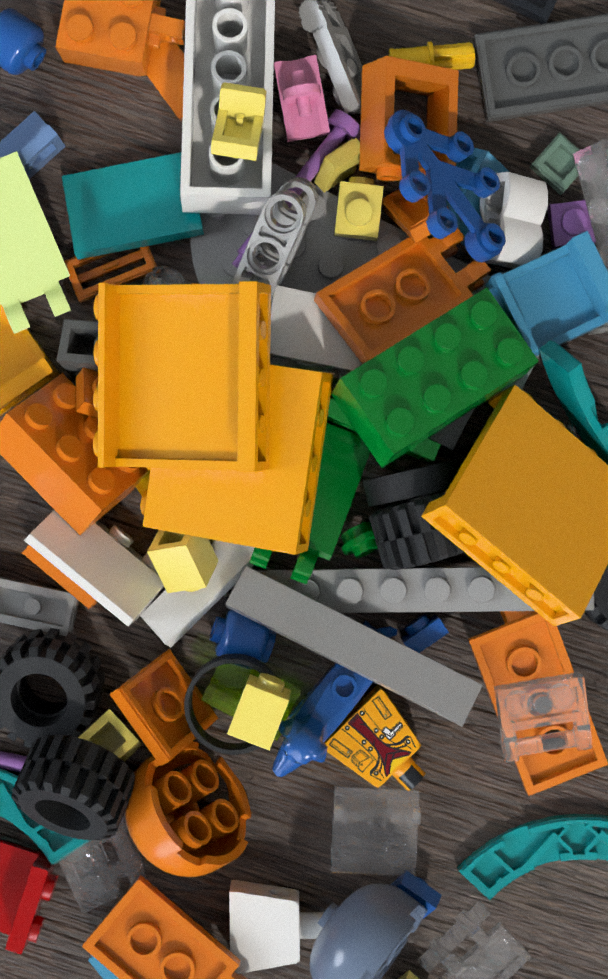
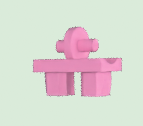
(301, 98)

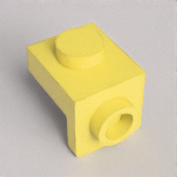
(239, 121)
(358, 209)

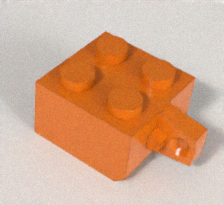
(115, 33)

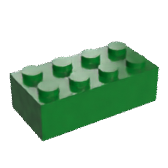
(433, 377)

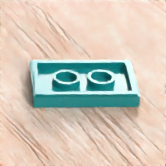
(128, 206)

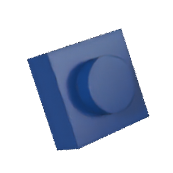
(423, 632)
(418, 890)

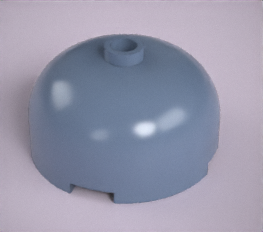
(364, 933)

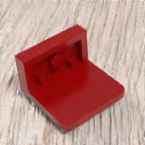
(24, 884)

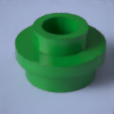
(359, 541)

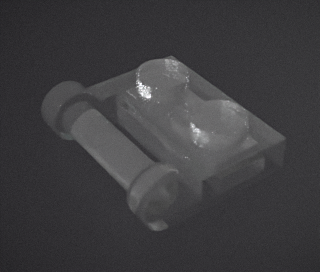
(543, 704)

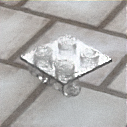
(375, 831)

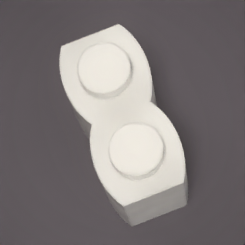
(519, 212)

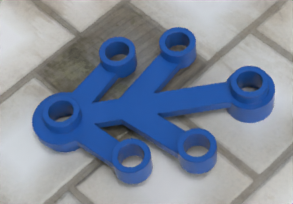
(415, 143)

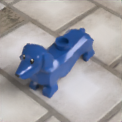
(320, 714)

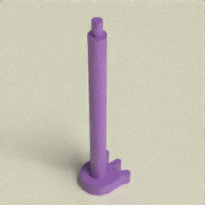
(341, 128)

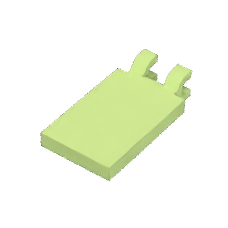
(28, 250)

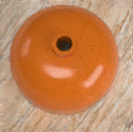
(171, 826)

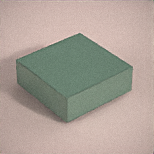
(557, 164)

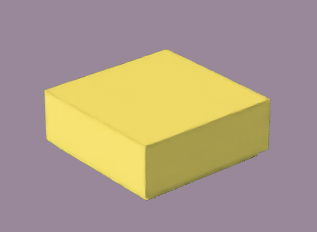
(338, 165)

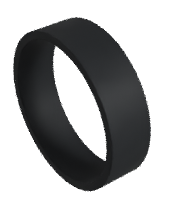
(410, 483)
(205, 738)

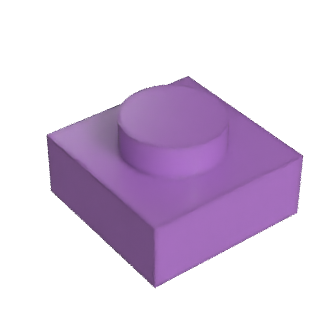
(568, 221)

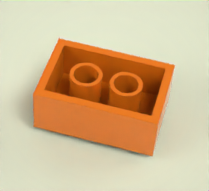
(56, 455)

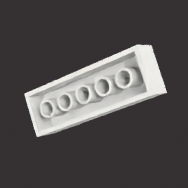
(236, 46)

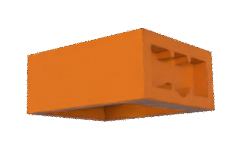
(378, 89)

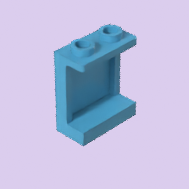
(555, 294)

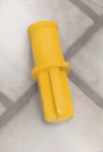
(450, 56)

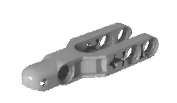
(282, 229)

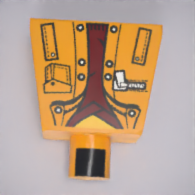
(377, 742)

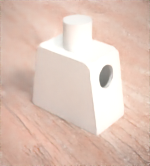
(267, 925)

